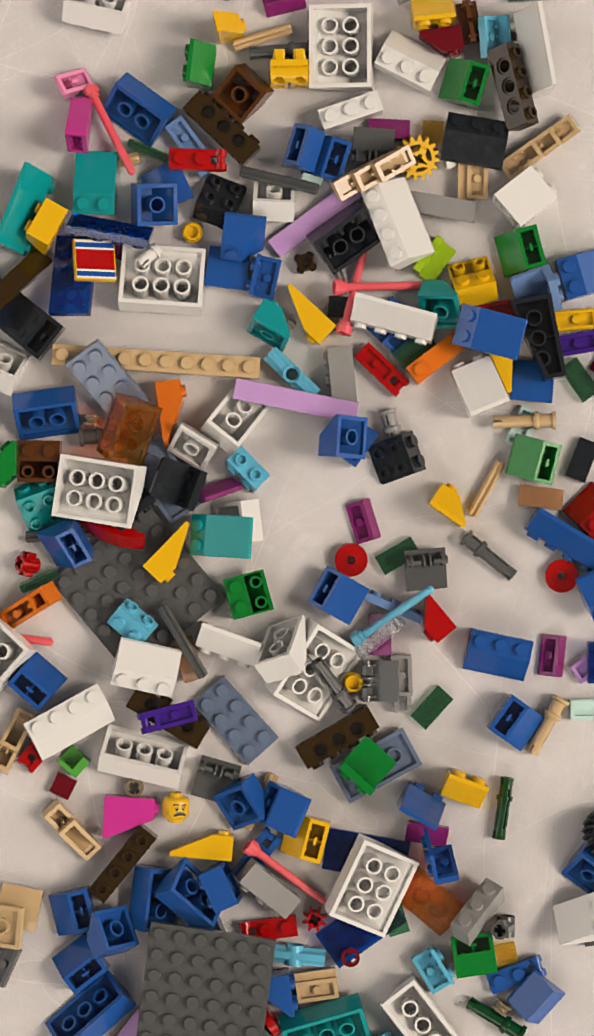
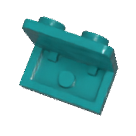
(36, 504)

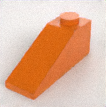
(433, 359)
(170, 399)
(31, 605)

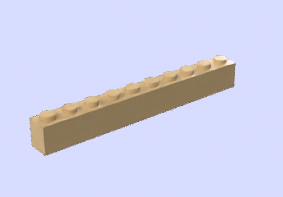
(171, 362)

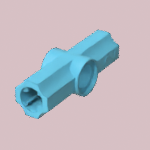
(282, 364)
(297, 955)

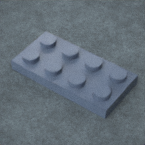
(103, 375)
(152, 459)
(235, 720)
(397, 747)

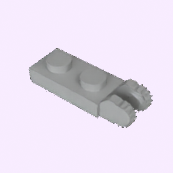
(405, 680)

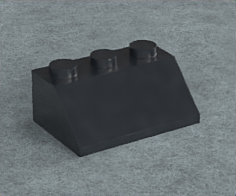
(474, 141)
(346, 235)

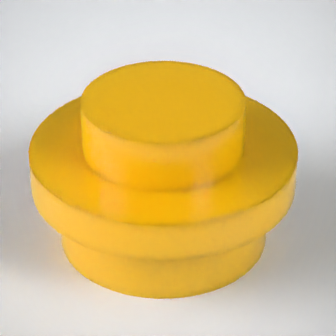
(192, 232)
(352, 681)

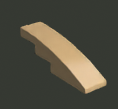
(540, 146)
(373, 172)

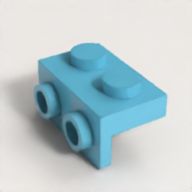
(493, 32)
(246, 469)
(132, 621)
(432, 969)

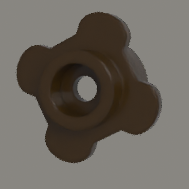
(299, 259)

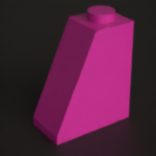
(79, 125)
(127, 812)

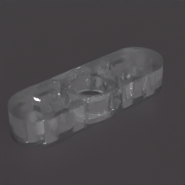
(380, 637)

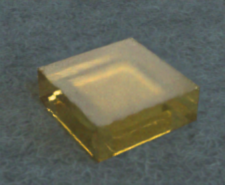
(433, 130)
(506, 953)

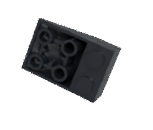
(30, 326)

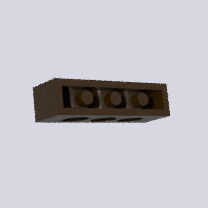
(513, 86)
(194, 110)
(192, 737)
(314, 760)
(122, 863)

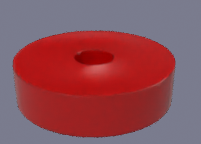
(347, 568)
(554, 582)
(272, 1023)

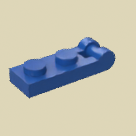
(265, 834)
(514, 974)

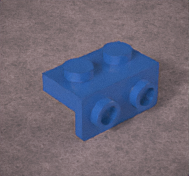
(264, 277)

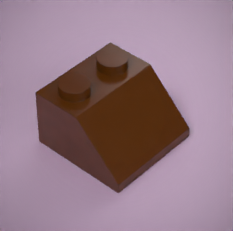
(242, 92)

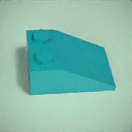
(95, 183)
(221, 536)

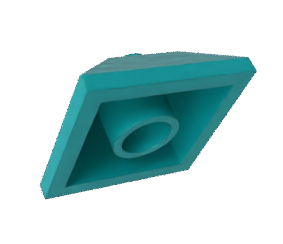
(440, 298)
(270, 325)

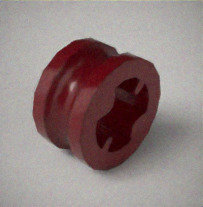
(350, 950)

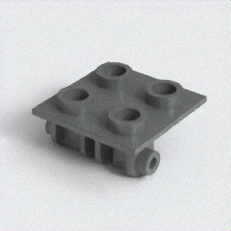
(371, 143)
(425, 568)
(380, 680)
(213, 776)

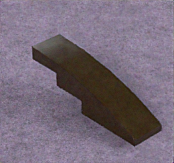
(22, 276)

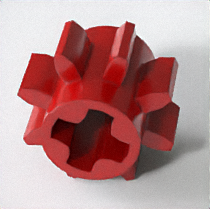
(27, 564)
(311, 923)

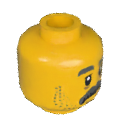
(175, 807)

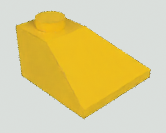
(448, 504)

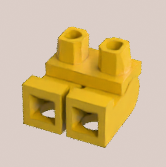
(289, 70)

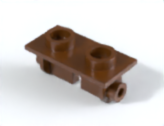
(468, 19)

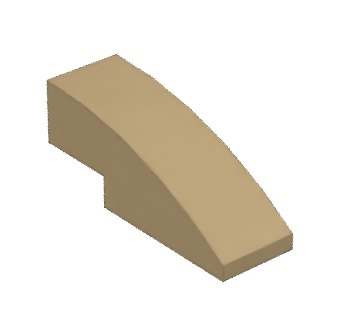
(13, 739)
(71, 829)

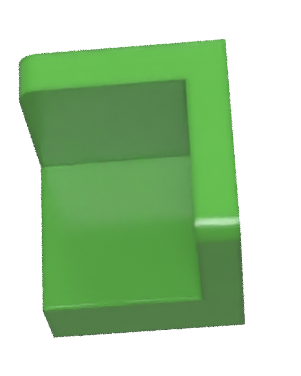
(74, 761)

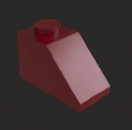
(444, 40)

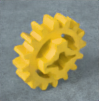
(425, 161)

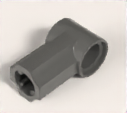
(503, 927)

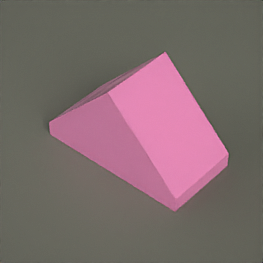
(72, 83)

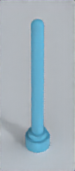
(359, 636)

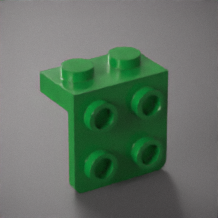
(366, 766)

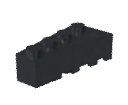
(541, 334)

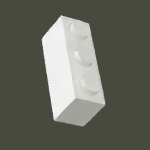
(350, 111)

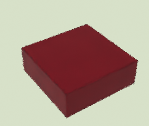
(63, 785)

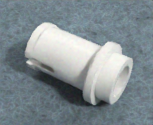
(149, 255)

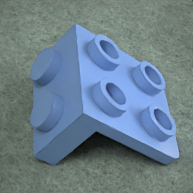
(536, 283)

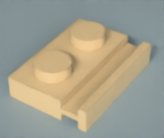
(472, 182)
(316, 985)

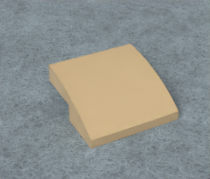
(23, 897)

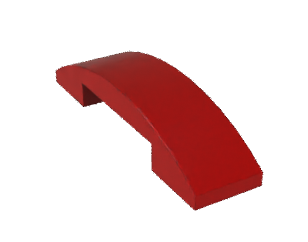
(127, 539)

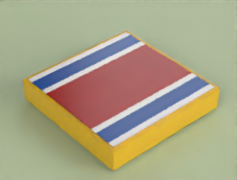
(93, 260)

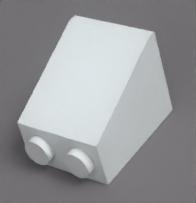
(524, 197)
(479, 385)

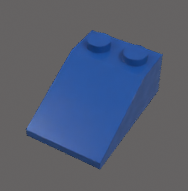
(576, 275)
(489, 331)
(421, 805)

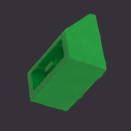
(200, 64)
(464, 82)
(520, 250)
(533, 459)
(8, 463)
(248, 594)
(474, 959)

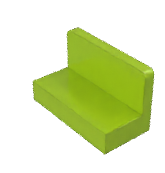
(432, 265)

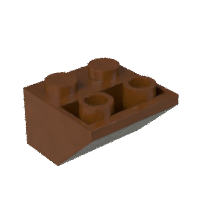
(38, 460)

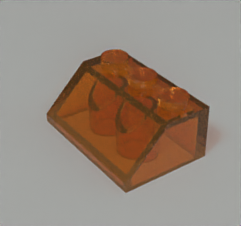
(128, 429)
(430, 902)

